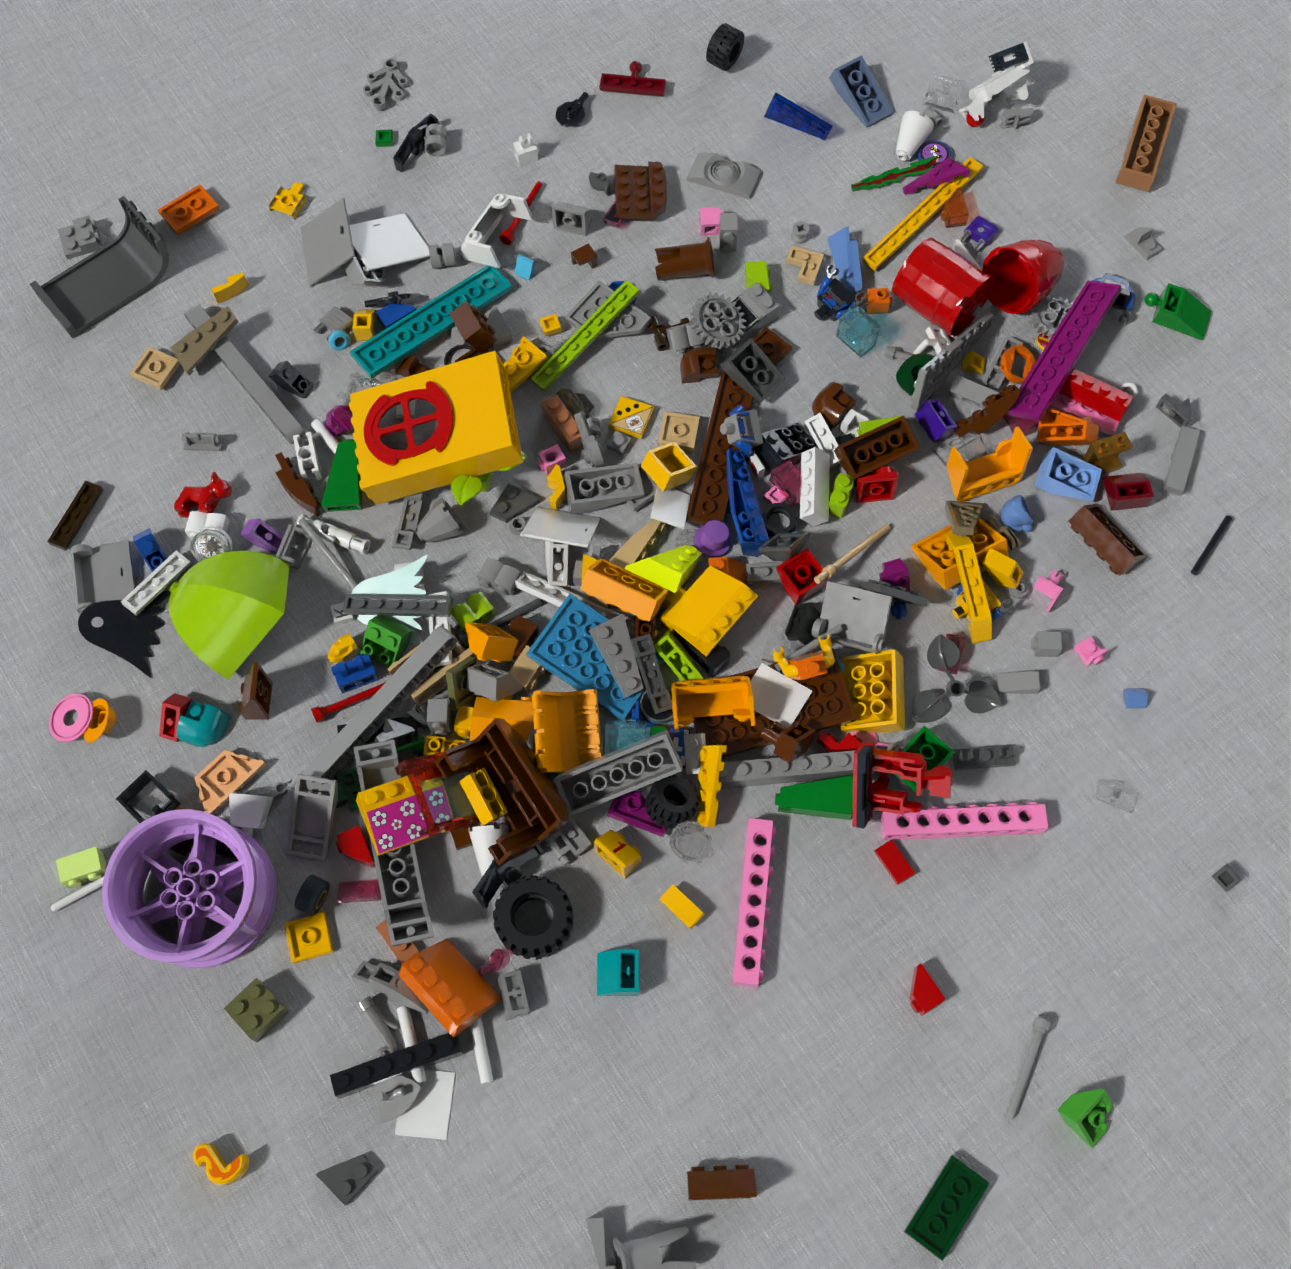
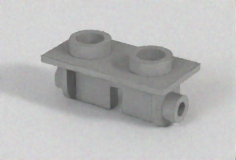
(202, 442)

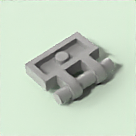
(573, 838)

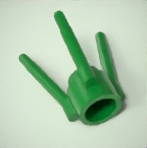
(416, 746)

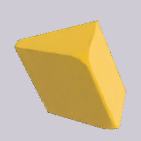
(973, 363)

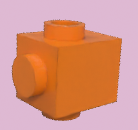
(878, 300)

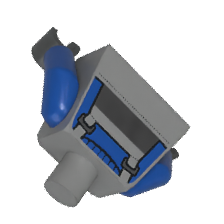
(743, 430)

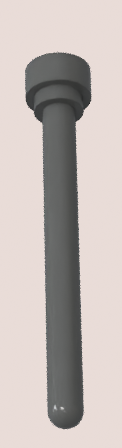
(505, 619)

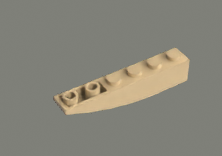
(635, 550)

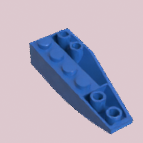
(744, 505)

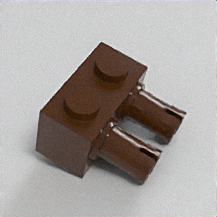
(790, 741)

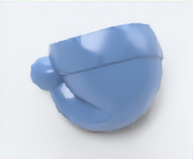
(1016, 514)

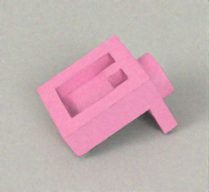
(1090, 651)

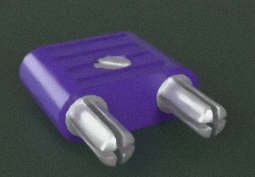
(980, 231)

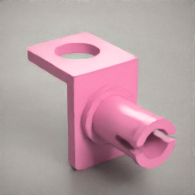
(1050, 586)

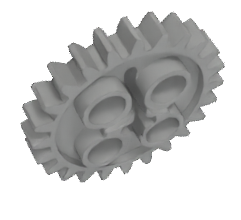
(1045, 314)
(717, 320)

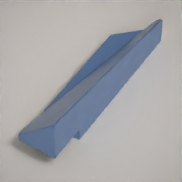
(846, 259)

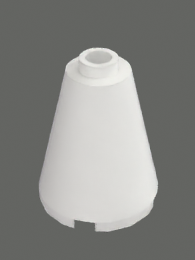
(912, 133)
(482, 838)

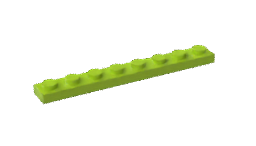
(585, 335)

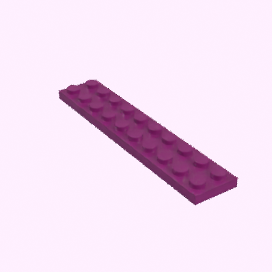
(1064, 350)

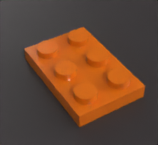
(188, 209)

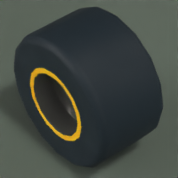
(312, 895)

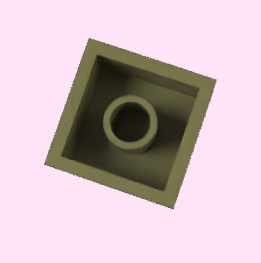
(256, 1010)

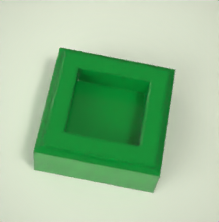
(384, 138)

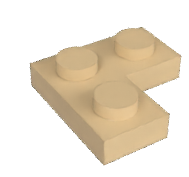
(808, 261)

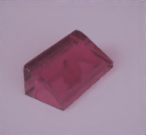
(358, 891)

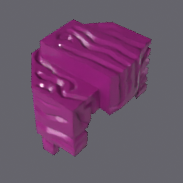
(339, 419)

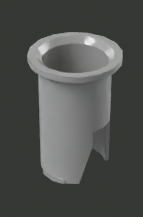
(645, 1252)

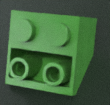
(385, 640)

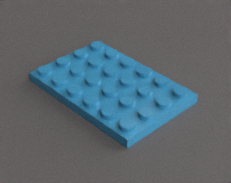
(572, 655)

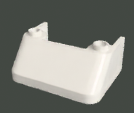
(474, 245)

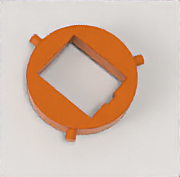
(1008, 358)

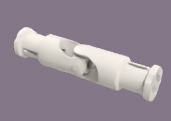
(339, 536)

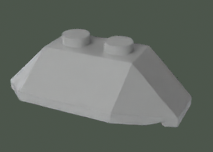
(360, 276)

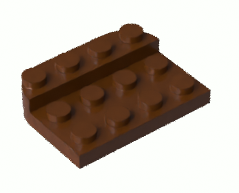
(640, 191)

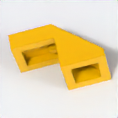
(556, 482)

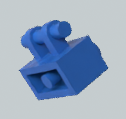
(354, 673)

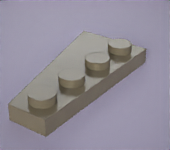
(200, 341)
(963, 516)

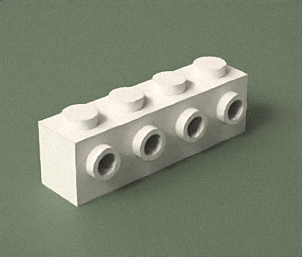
(814, 486)

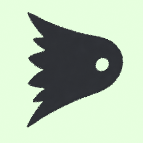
(122, 630)

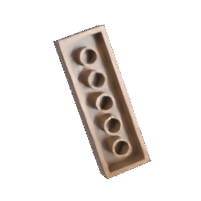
(1146, 143)

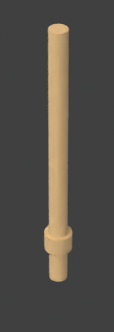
(830, 570)

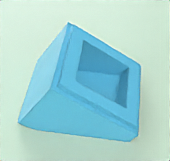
(524, 267)

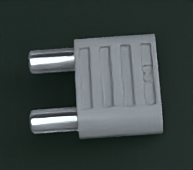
(334, 320)

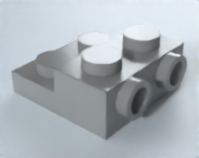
(80, 237)

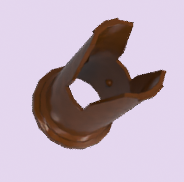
(685, 260)

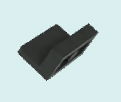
(801, 623)

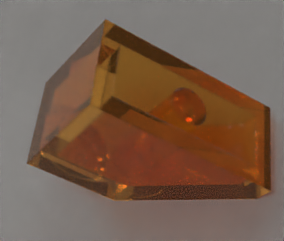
(955, 210)

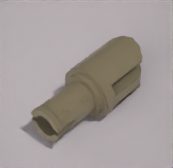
(1012, 540)

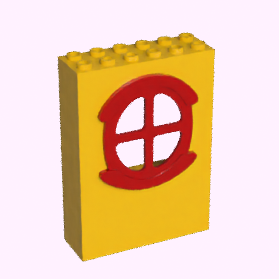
(472, 433)

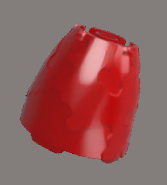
(1023, 274)

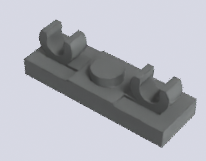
(983, 757)

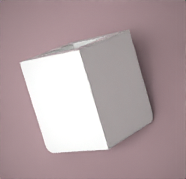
(851, 423)

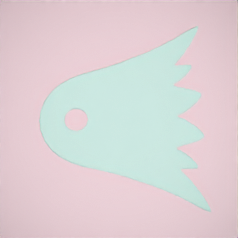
(395, 583)

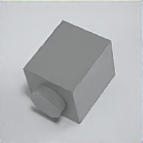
(1046, 644)

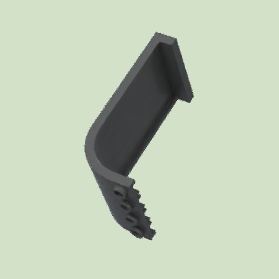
(107, 276)

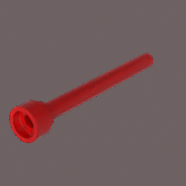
(507, 235)
(320, 713)

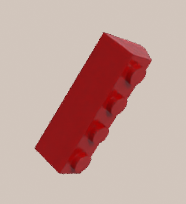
(1096, 394)

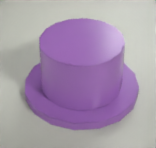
(712, 539)

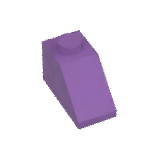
(262, 535)

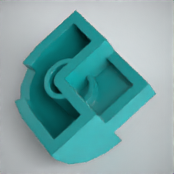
(202, 724)

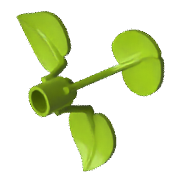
(467, 487)

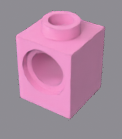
(551, 453)

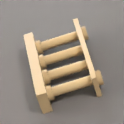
(435, 681)

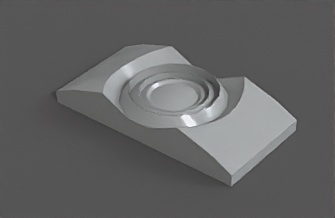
(724, 175)
(312, 817)

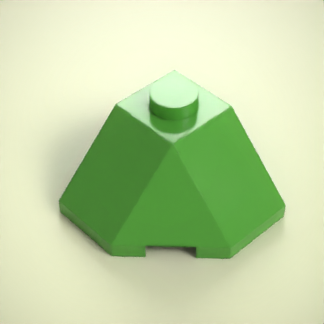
(1087, 1114)

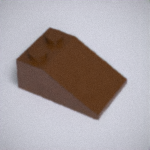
(256, 694)

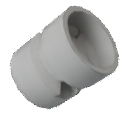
(435, 140)
(442, 255)

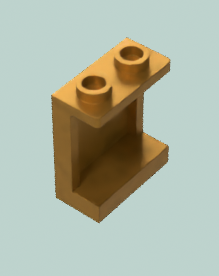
(1105, 452)

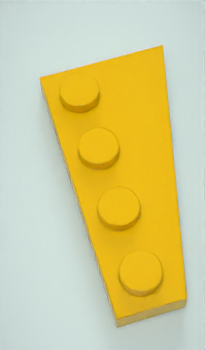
(523, 363)
(709, 786)

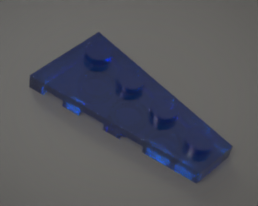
(796, 117)

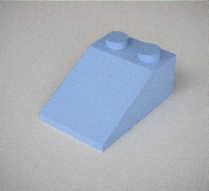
(1067, 476)

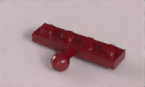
(633, 83)

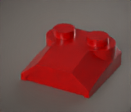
(877, 486)

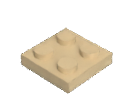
(155, 368)
(680, 429)

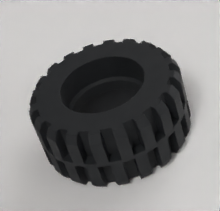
(520, 893)

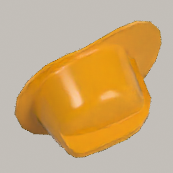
(102, 721)

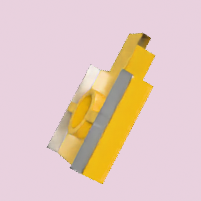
(289, 200)

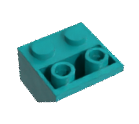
(618, 972)

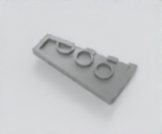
(617, 651)

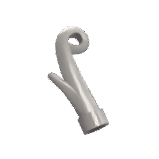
(380, 1024)

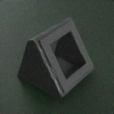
(1226, 877)

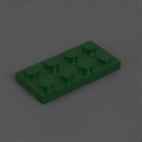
(946, 1207)

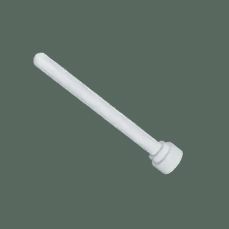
(77, 894)

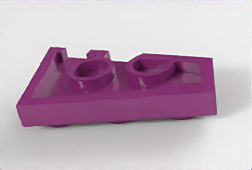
(631, 810)

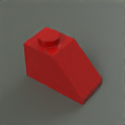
(172, 709)
(355, 846)
(924, 992)

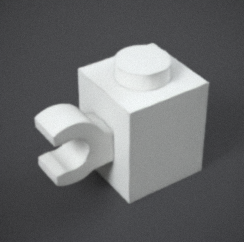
(526, 150)

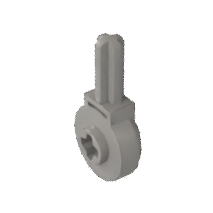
(592, 452)

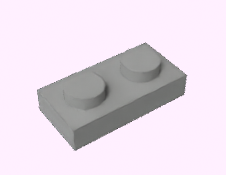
(762, 573)

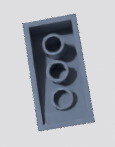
(861, 91)

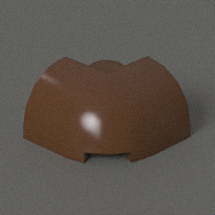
(698, 364)
(833, 404)

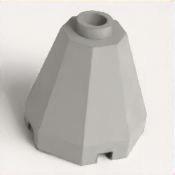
(439, 523)

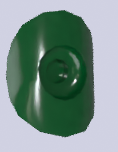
(909, 370)

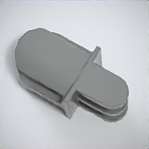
(1016, 117)

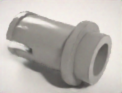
(936, 118)

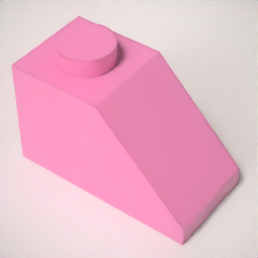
(709, 220)

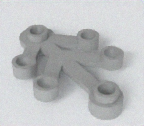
(390, 68)

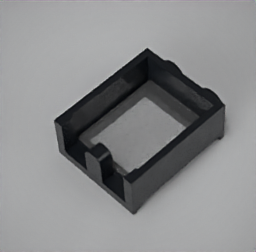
(147, 798)

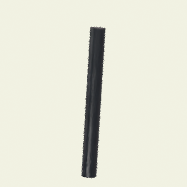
(1211, 545)

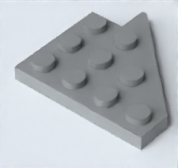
(628, 322)

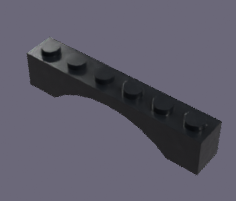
(394, 1064)

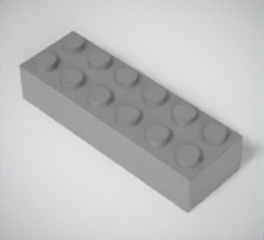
(618, 772)

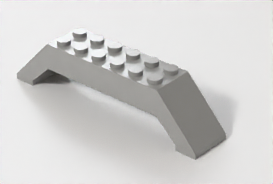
(397, 870)

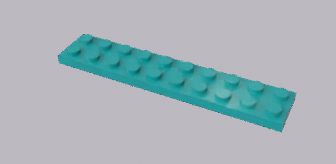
(428, 321)

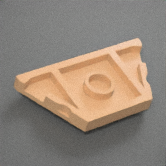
(225, 776)

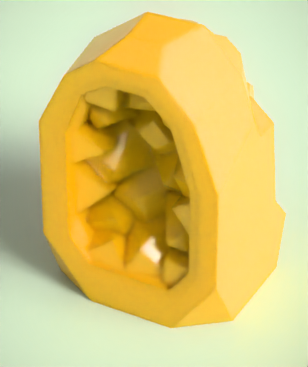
(343, 649)

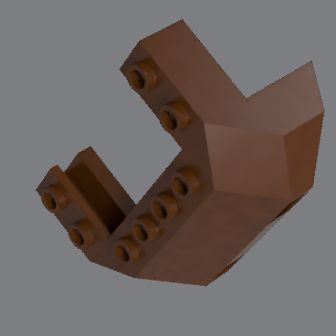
(528, 795)

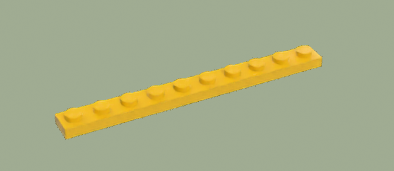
(919, 217)

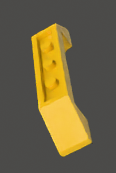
(973, 588)

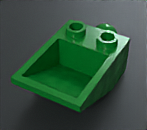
(1179, 311)

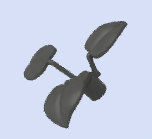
(929, 708)

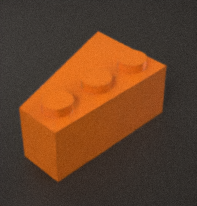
(1064, 429)

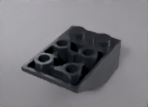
(783, 445)

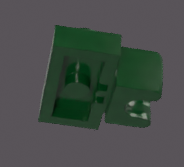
(348, 788)

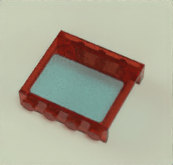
(439, 799)

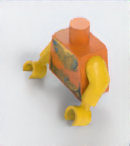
(806, 665)

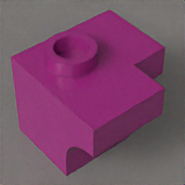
(896, 574)

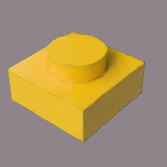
(550, 324)

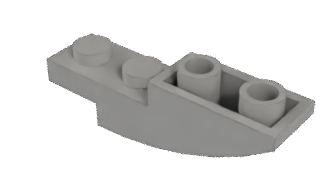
(387, 981)

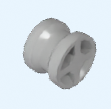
(802, 236)
(594, 425)

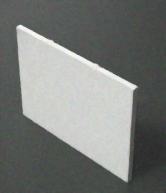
(670, 507)

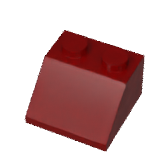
(798, 576)

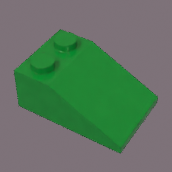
(932, 749)

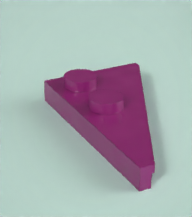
(938, 175)

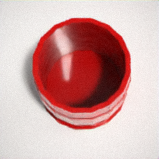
(942, 286)

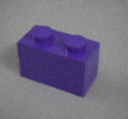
(935, 420)

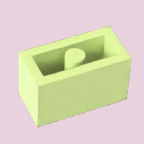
(81, 867)

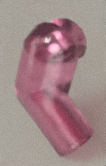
(494, 963)

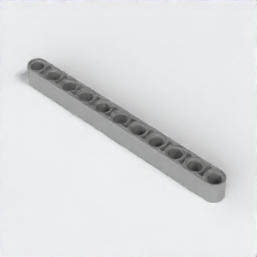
(250, 380)
(382, 704)

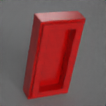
(894, 862)

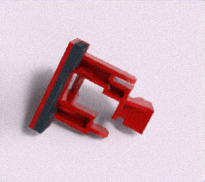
(875, 796)

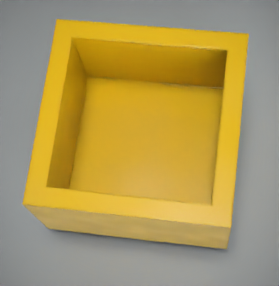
(668, 466)

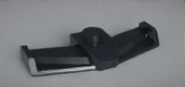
(413, 142)
(505, 874)

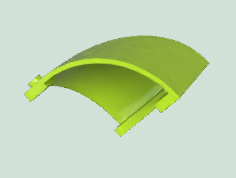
(228, 606)

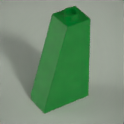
(343, 486)
(819, 798)

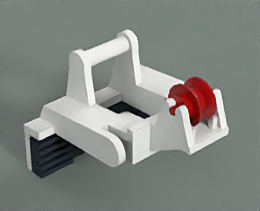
(1013, 66)

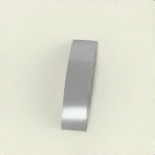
(409, 519)

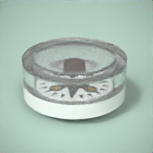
(210, 542)

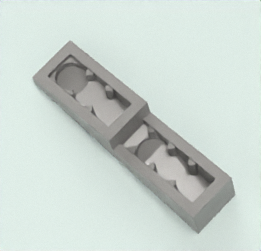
(995, 376)
(1181, 460)
(597, 1233)

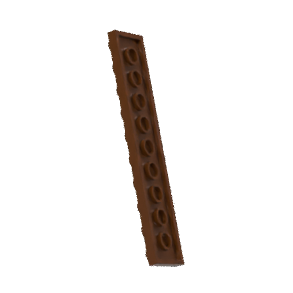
(710, 488)

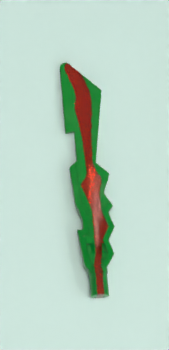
(894, 175)

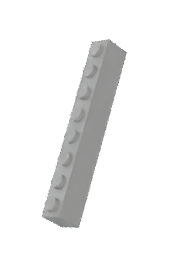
(777, 771)

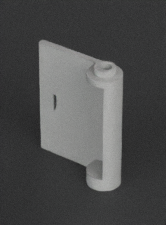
(99, 573)
(862, 620)

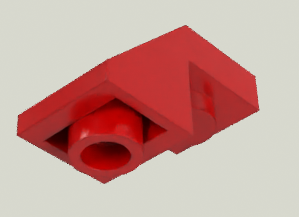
(848, 743)

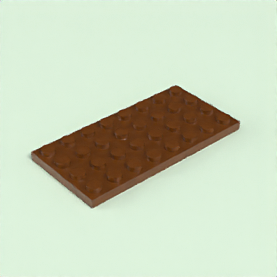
(824, 709)

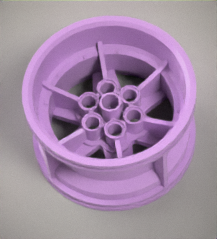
(143, 852)

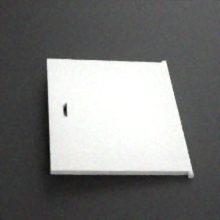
(387, 242)
(561, 527)

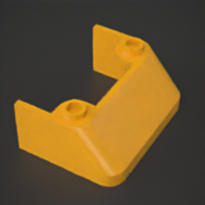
(990, 471)
(712, 698)

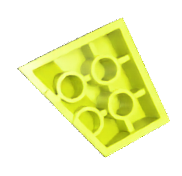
(668, 568)

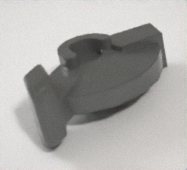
(599, 182)

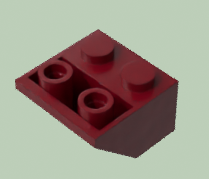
(1128, 491)

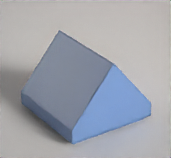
(1135, 698)

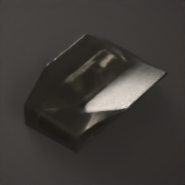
(575, 401)

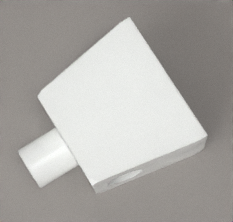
(249, 811)

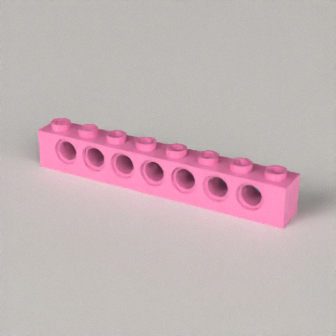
(1035, 813)
(741, 975)

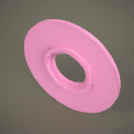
(57, 726)

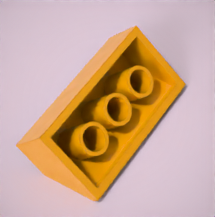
(623, 589)

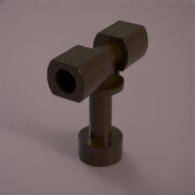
(660, 332)

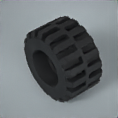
(725, 47)
(677, 790)

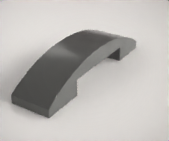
(651, 674)

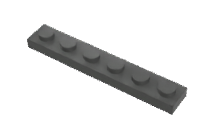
(398, 605)

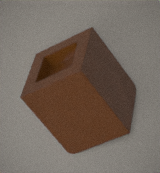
(584, 255)

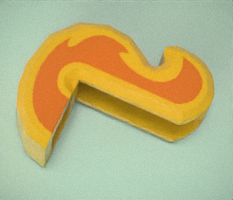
(216, 1168)

